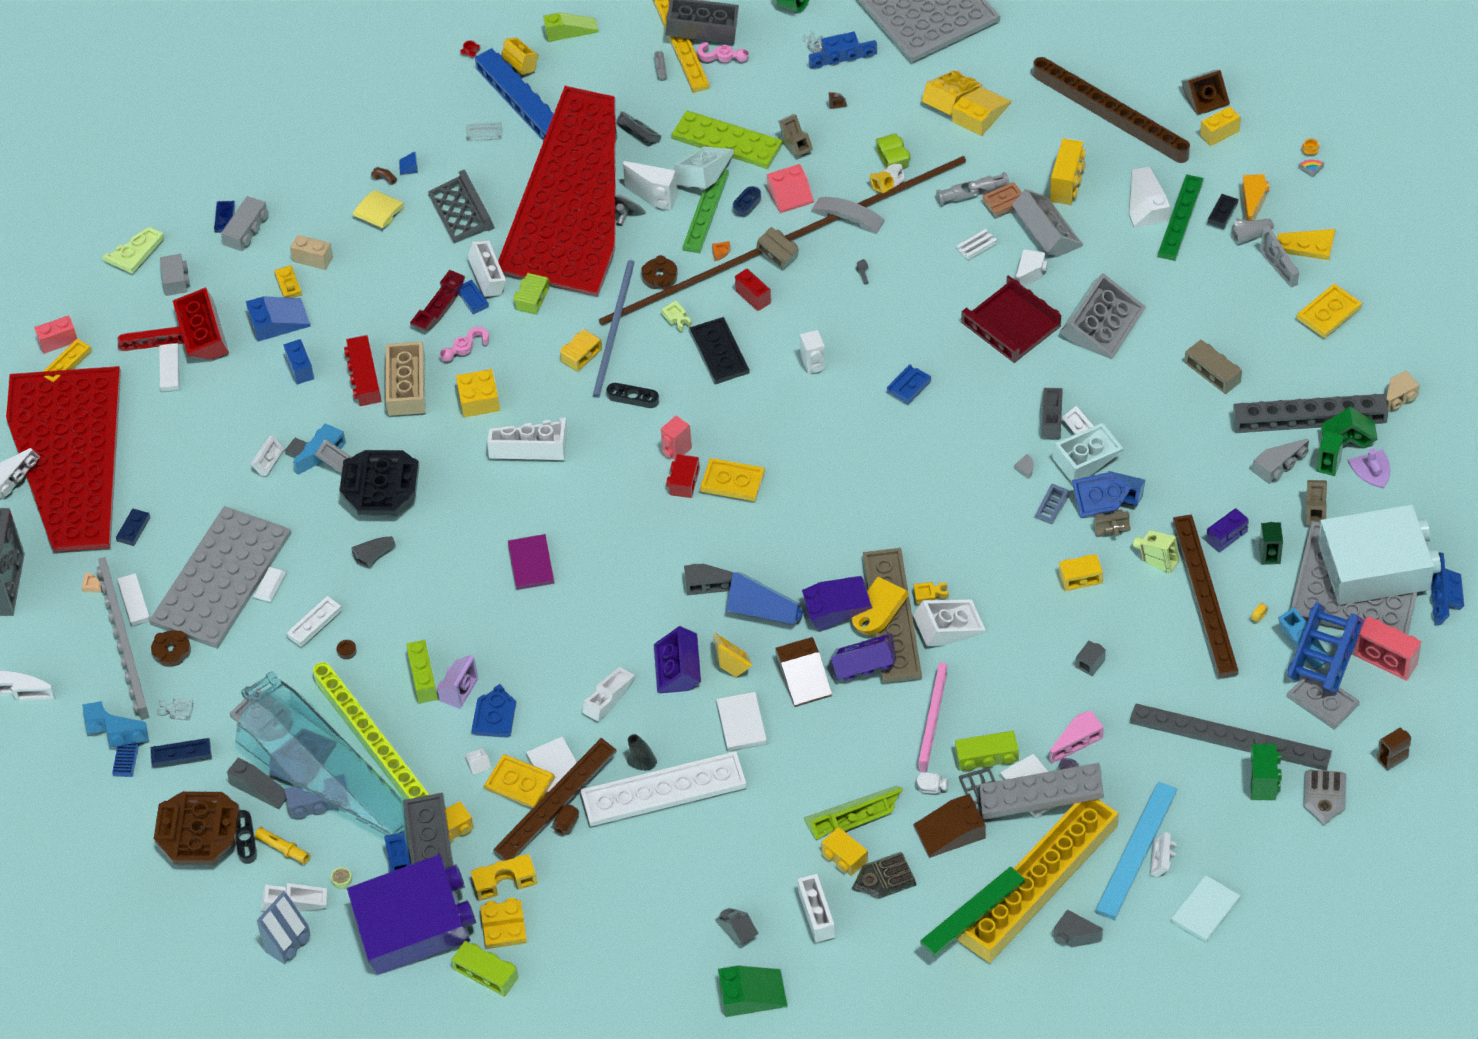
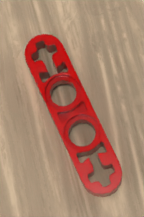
(132, 341)

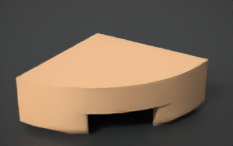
(91, 583)

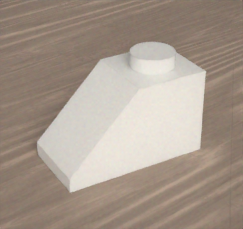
(1031, 267)

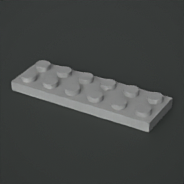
(1041, 791)

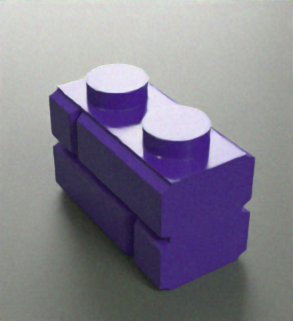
(1227, 530)

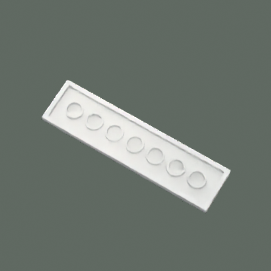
(663, 788)

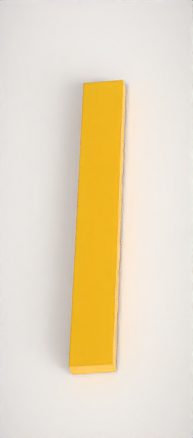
(685, 53)

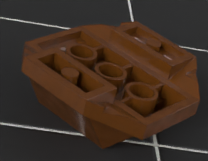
(194, 810)

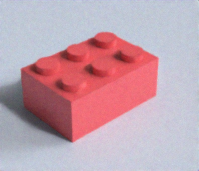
(1387, 648)

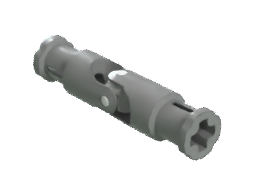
(980, 186)

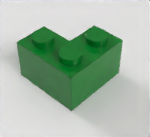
(1353, 426)
(1265, 771)

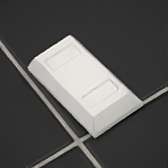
(269, 584)

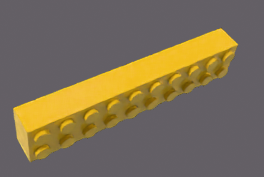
(1045, 872)

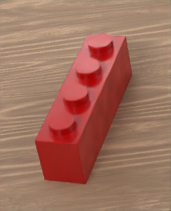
(363, 370)

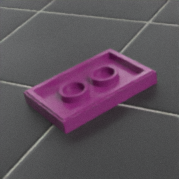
(531, 561)

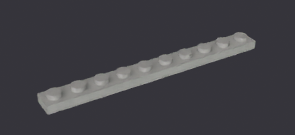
(123, 643)

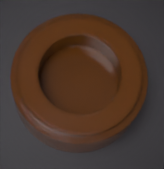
(346, 649)

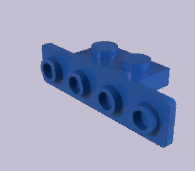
(841, 49)
(1446, 592)

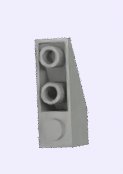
(1276, 460)

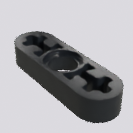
(623, 389)
(250, 843)

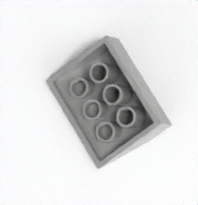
(1103, 317)

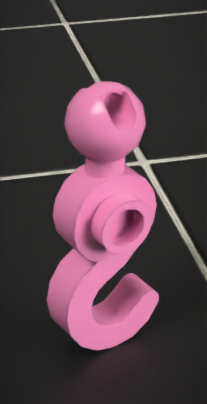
(723, 53)
(464, 345)

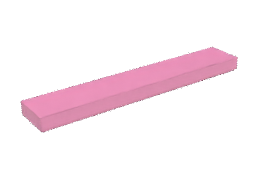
(933, 717)

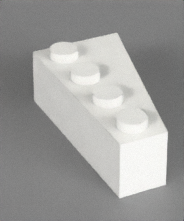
(529, 441)

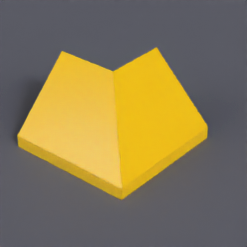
(730, 656)

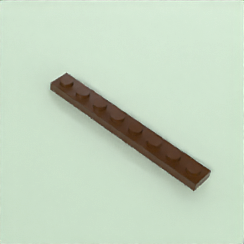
(554, 800)

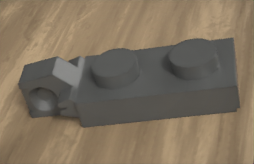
(638, 127)

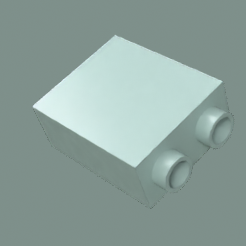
(1377, 554)

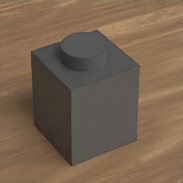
(1090, 658)

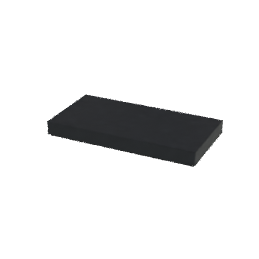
(719, 350)

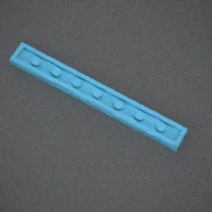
(1136, 851)

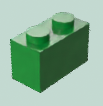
(1330, 453)

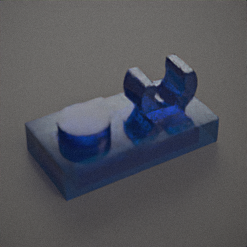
(224, 213)

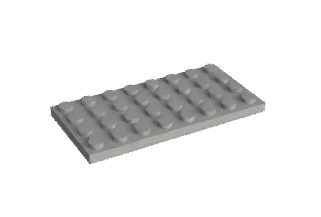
(220, 577)

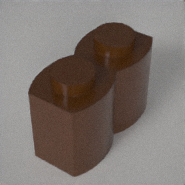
(1394, 748)

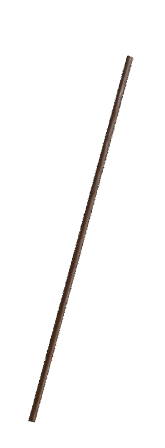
(798, 233)

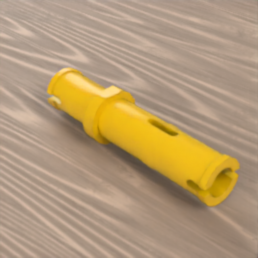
(288, 848)

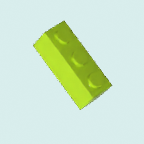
(421, 671)
(986, 750)
(485, 968)

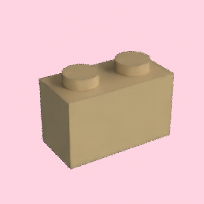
(311, 252)

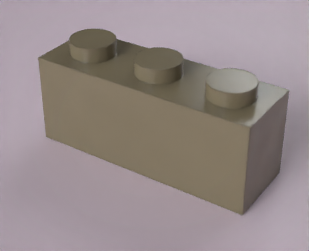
(1213, 366)

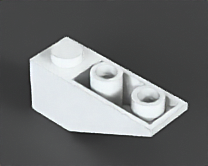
(14, 469)

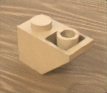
(1401, 390)

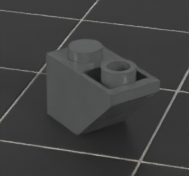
(737, 925)

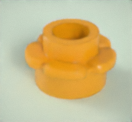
(1310, 146)

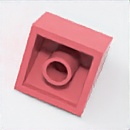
(789, 188)

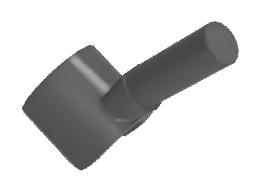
(861, 267)

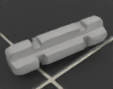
(660, 65)

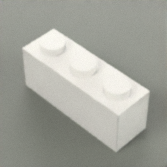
(486, 268)
(816, 908)

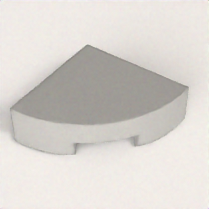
(1025, 466)

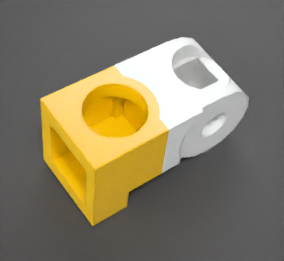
(887, 178)

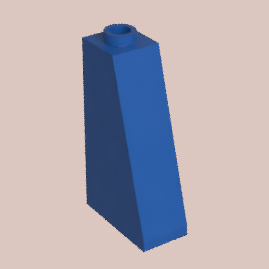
(759, 600)

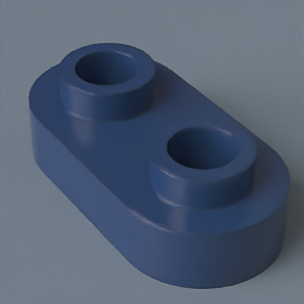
(745, 203)

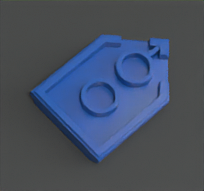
(1099, 493)
(494, 714)

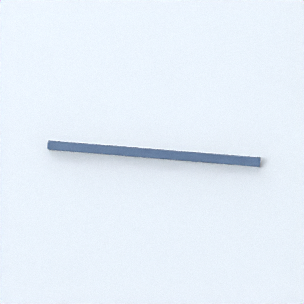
(613, 329)

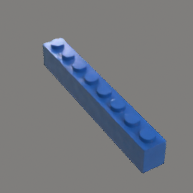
(514, 91)

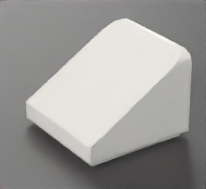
(478, 761)

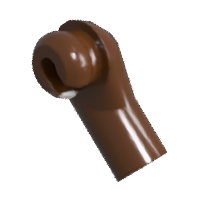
(384, 173)

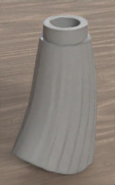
(1248, 230)

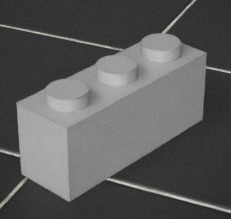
(244, 223)

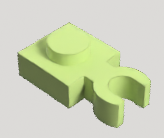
(676, 314)

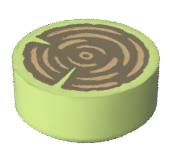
(341, 877)

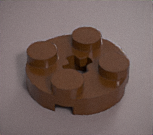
(656, 265)
(170, 638)

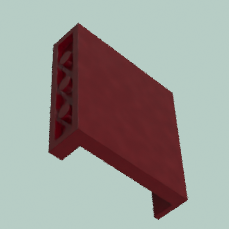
(1012, 320)

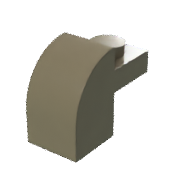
(793, 137)
(1315, 501)

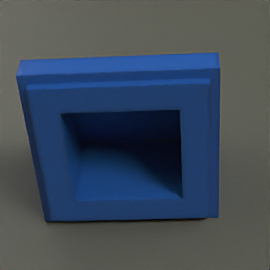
(408, 164)

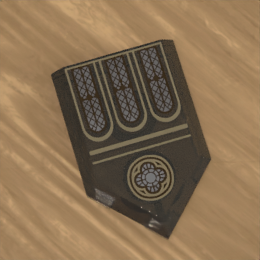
(885, 876)

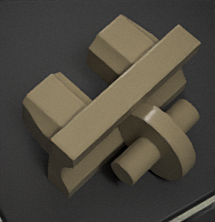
(1112, 523)

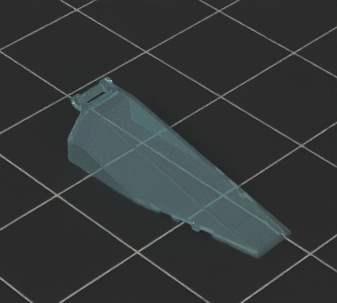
(310, 754)

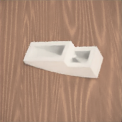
(24, 687)
(607, 693)
(303, 896)

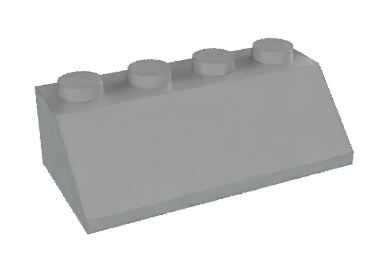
(1046, 223)

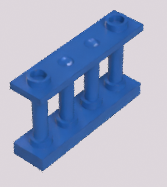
(1337, 662)

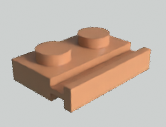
(1001, 199)

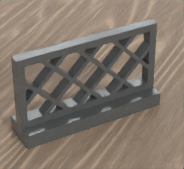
(475, 204)

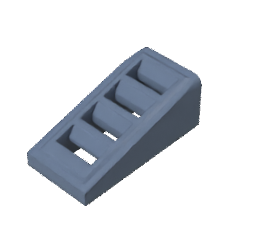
(1056, 490)

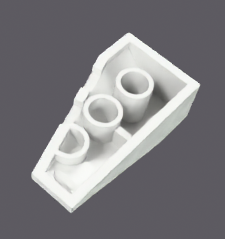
(1147, 199)

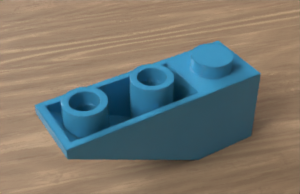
(306, 459)
(1294, 626)

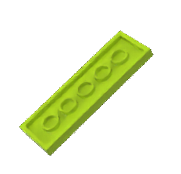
(709, 132)

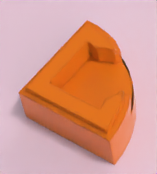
(720, 250)

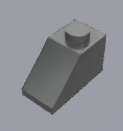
(1076, 930)

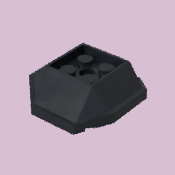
(379, 481)

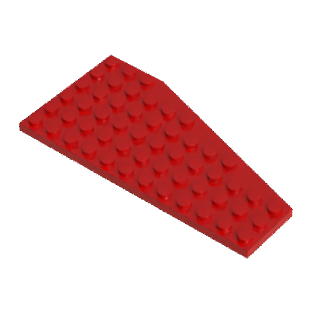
(570, 200)
(75, 435)

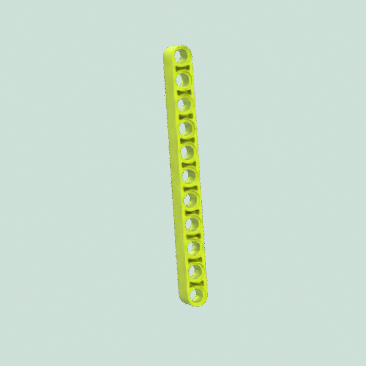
(337, 692)

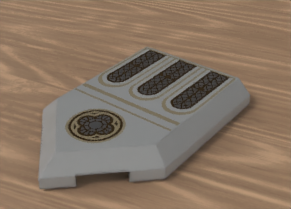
(1324, 793)

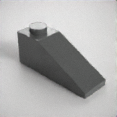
(706, 579)
(256, 783)

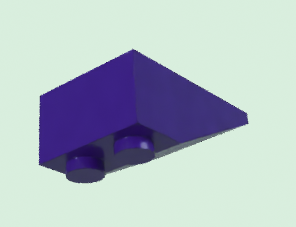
(836, 601)

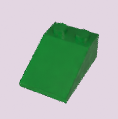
(751, 989)

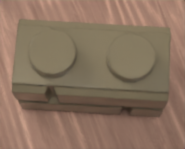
(777, 248)

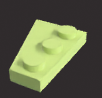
(131, 255)

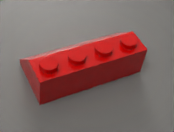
(200, 325)

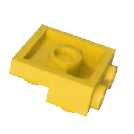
(503, 923)

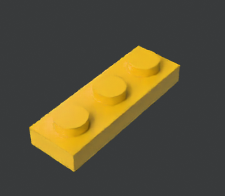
(69, 358)

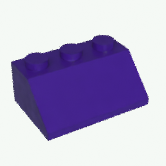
(864, 657)
(677, 661)

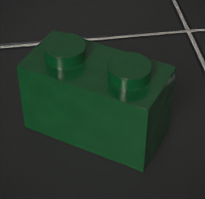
(1271, 543)

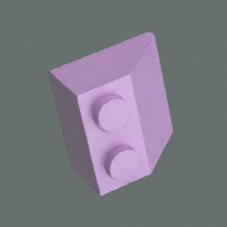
(458, 682)

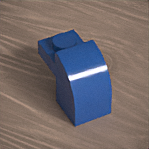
(397, 851)

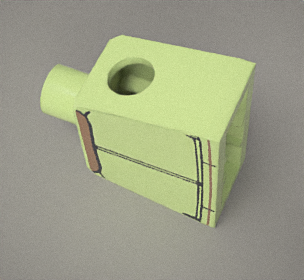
(1158, 550)

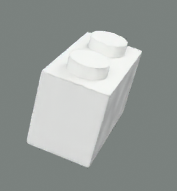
(812, 351)

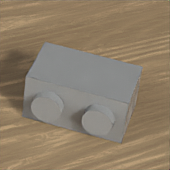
(173, 274)

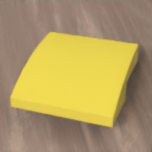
(378, 208)

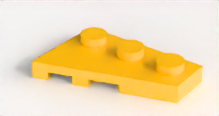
(1308, 243)

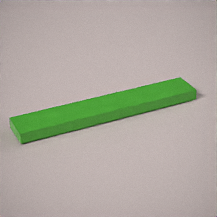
(704, 215)

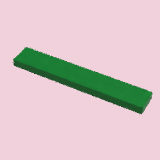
(1180, 217)
(972, 911)

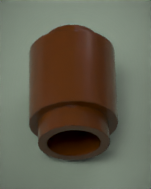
(566, 819)

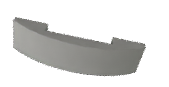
(849, 210)

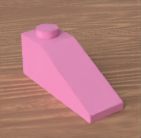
(1079, 734)

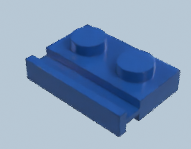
(909, 384)

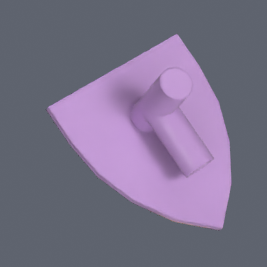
(1372, 467)

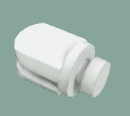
(932, 783)

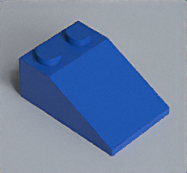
(276, 316)

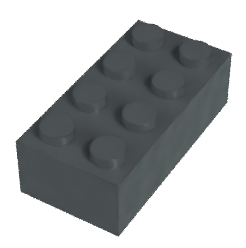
(702, 20)

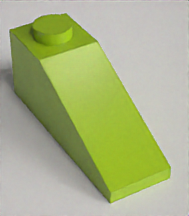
(565, 26)

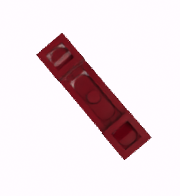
(440, 302)

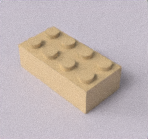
(405, 378)

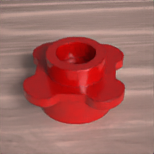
(470, 48)

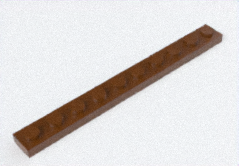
(1205, 596)

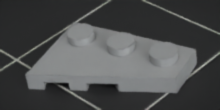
(1277, 257)

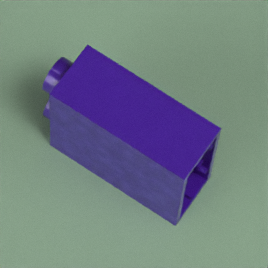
(411, 913)

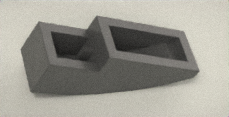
(1052, 412)

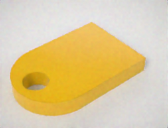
(885, 601)

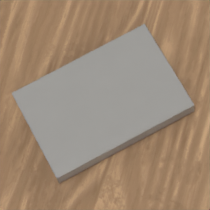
(1325, 706)

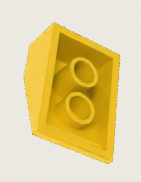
(979, 110)

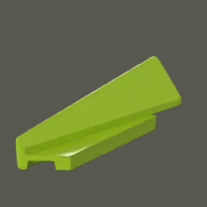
(853, 812)

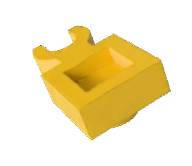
(927, 591)

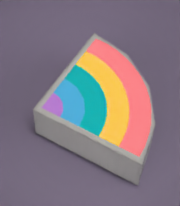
(1311, 166)

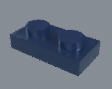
(133, 527)

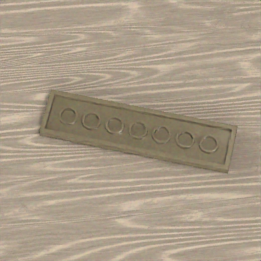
(890, 566)

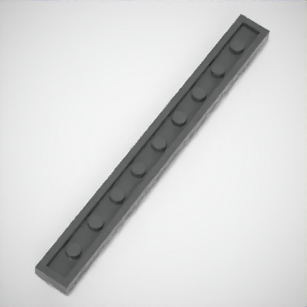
(1228, 735)

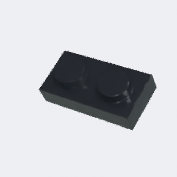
(1223, 211)

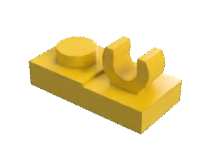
(288, 282)

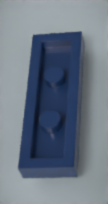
(181, 752)

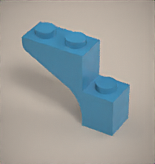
(119, 729)

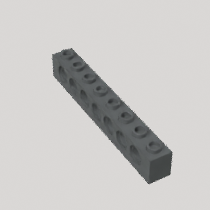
(1304, 412)

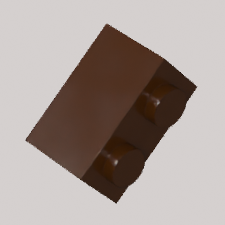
(1206, 91)

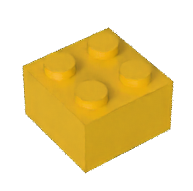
(478, 393)

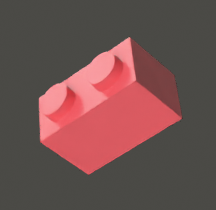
(56, 334)
(676, 438)

